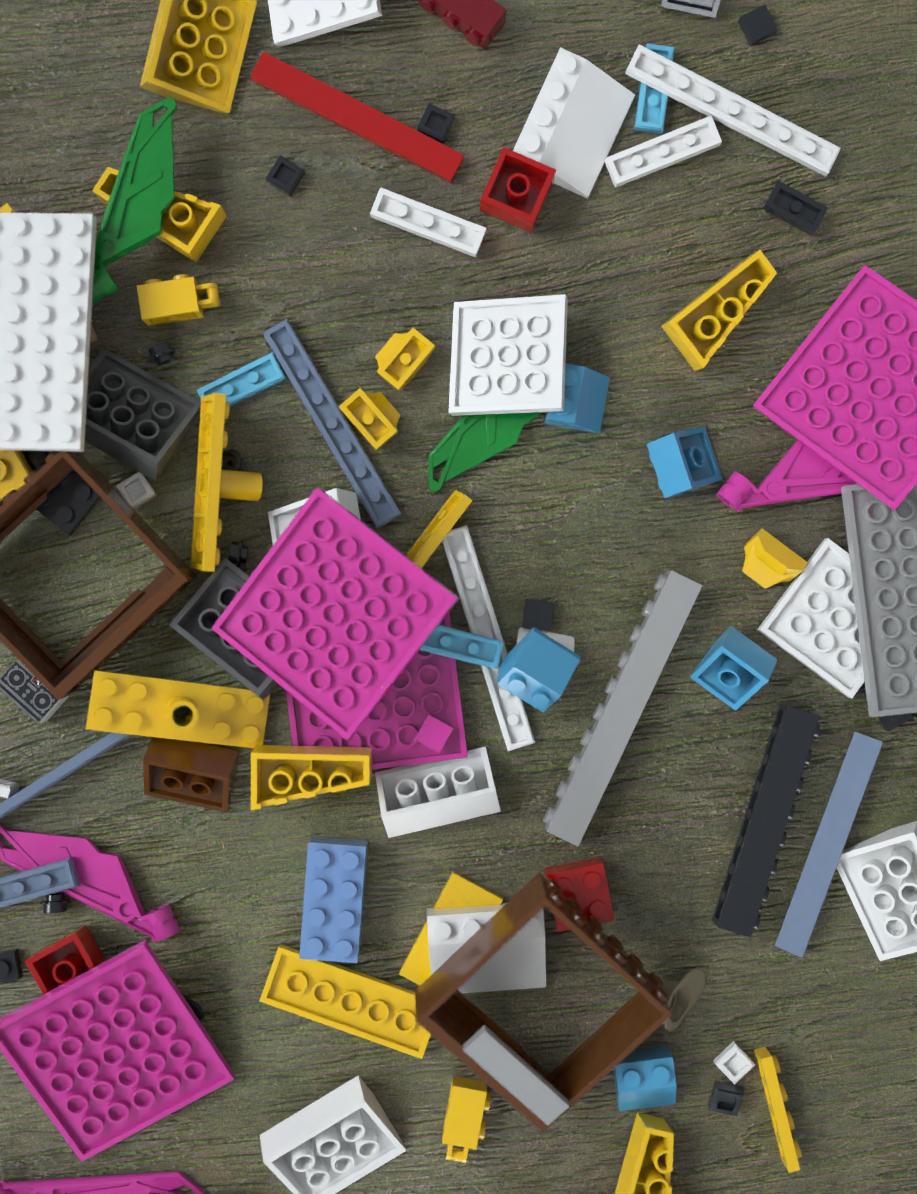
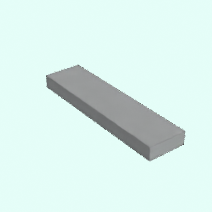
(516, 1075)

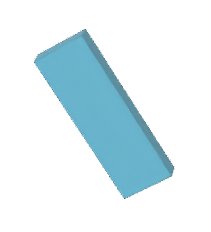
(651, 102)
(246, 380)
(464, 646)

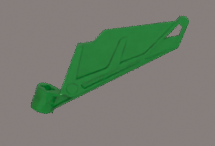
(138, 196)
(476, 440)

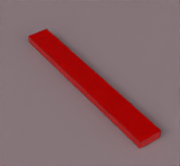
(357, 117)

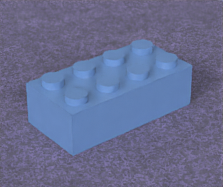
(333, 899)

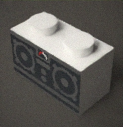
(29, 693)

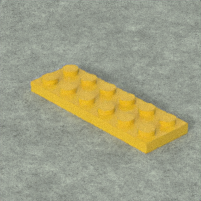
(345, 1001)

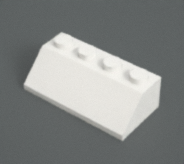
(436, 793)

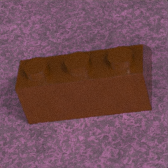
(190, 772)

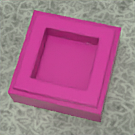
(434, 733)

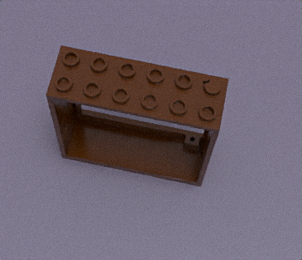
(71, 672)
(455, 1019)

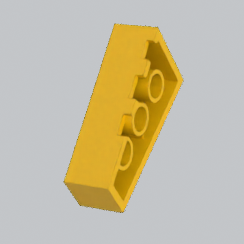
(186, 222)
(710, 317)
(305, 771)
(647, 1158)

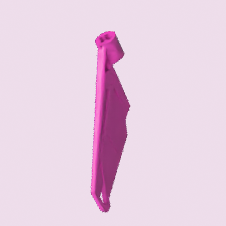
(795, 477)
(102, 878)
(109, 1184)

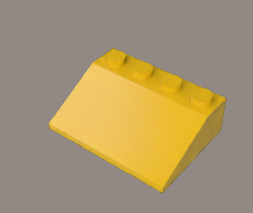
(198, 51)

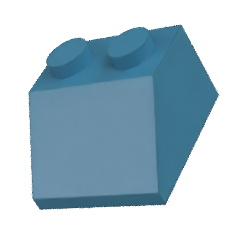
(583, 400)
(684, 461)
(734, 668)
(537, 669)
(645, 1079)

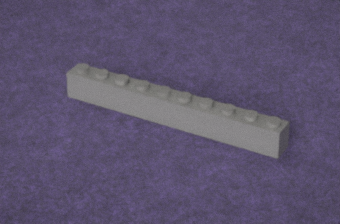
(622, 707)

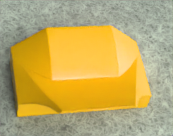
(403, 357)
(372, 416)
(770, 560)

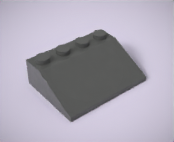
(135, 415)
(200, 615)

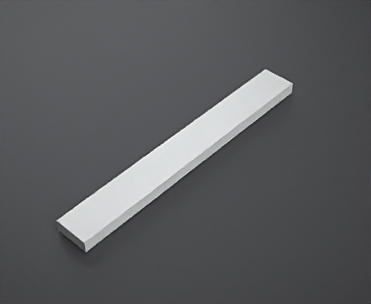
(732, 110)
(483, 622)

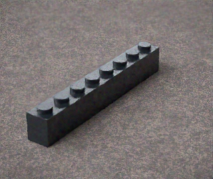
(766, 820)

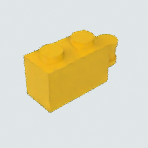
(175, 299)
(464, 1117)

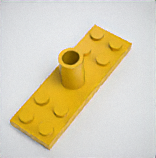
(215, 483)
(147, 705)

